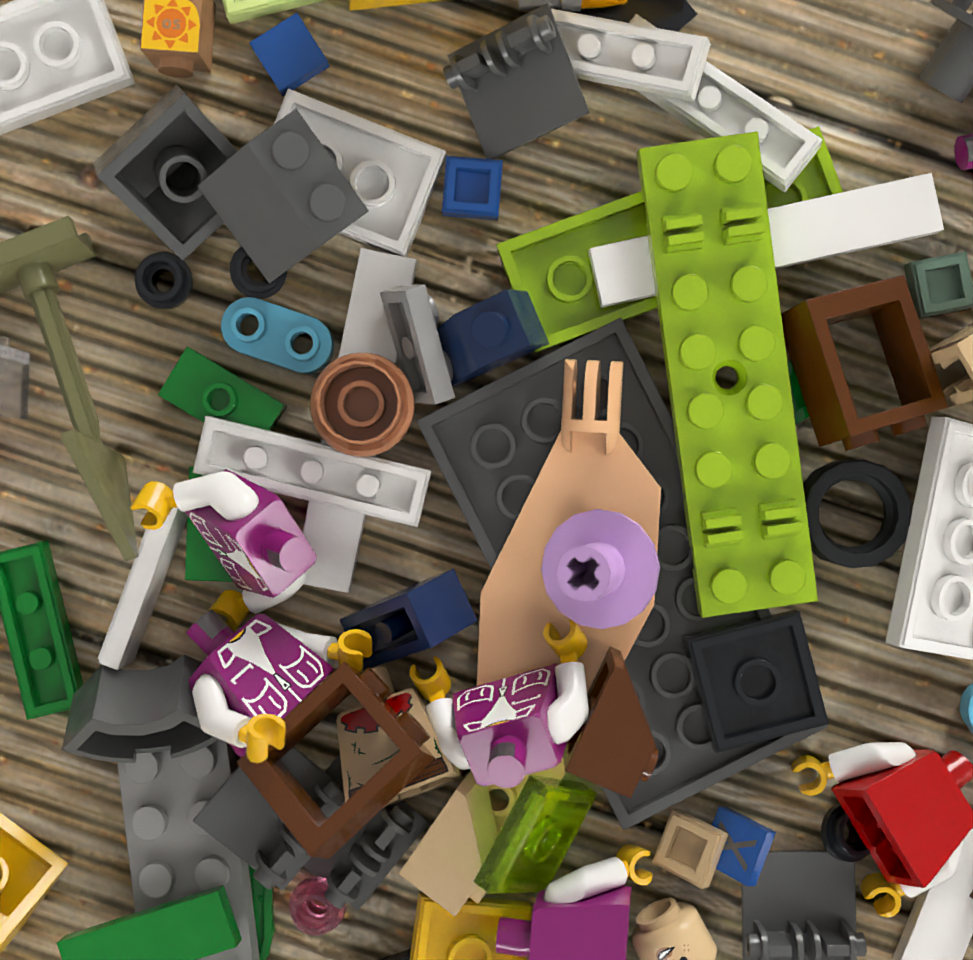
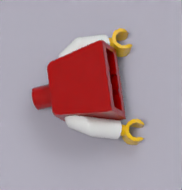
(903, 809)

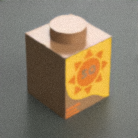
(178, 35)

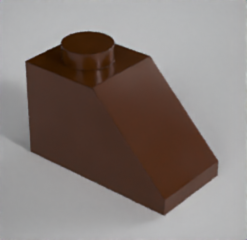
(616, 739)

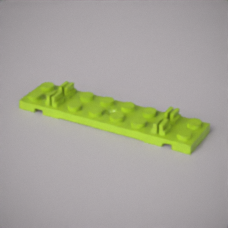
(714, 312)

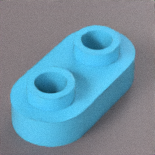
(276, 335)

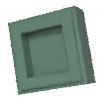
(940, 285)

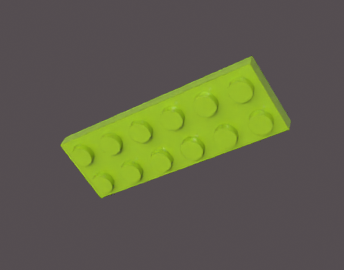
(557, 267)

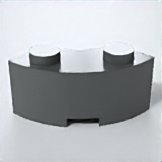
(135, 713)

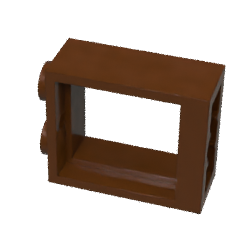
(822, 375)
(298, 811)

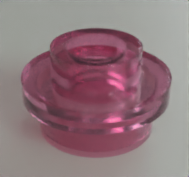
(307, 915)

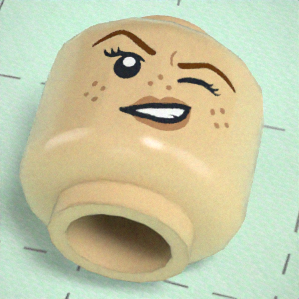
(672, 933)

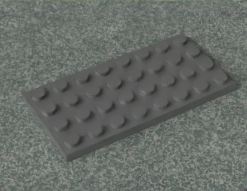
(491, 457)

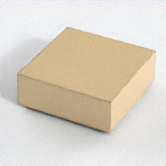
(690, 848)

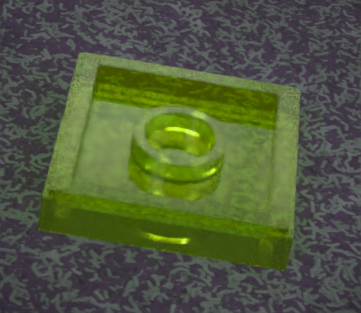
(535, 836)

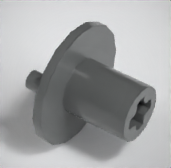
(952, 62)

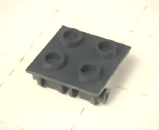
(517, 82)
(253, 830)
(369, 854)
(801, 909)

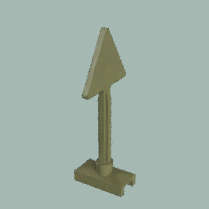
(31, 263)

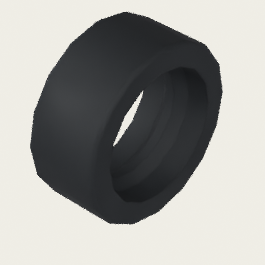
(895, 507)

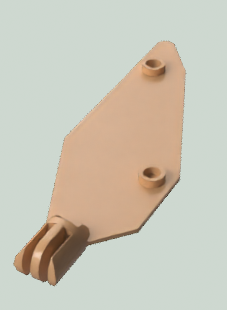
(583, 472)

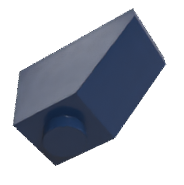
(491, 334)
(413, 618)

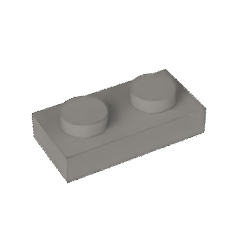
(414, 332)

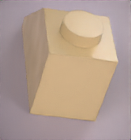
(455, 848)

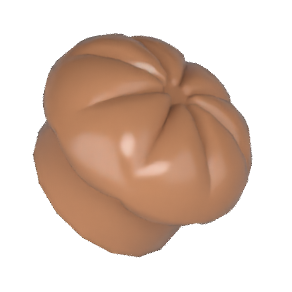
(362, 404)

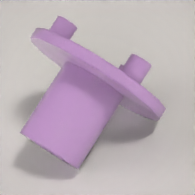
(600, 568)

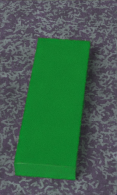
(38, 630)
(171, 931)

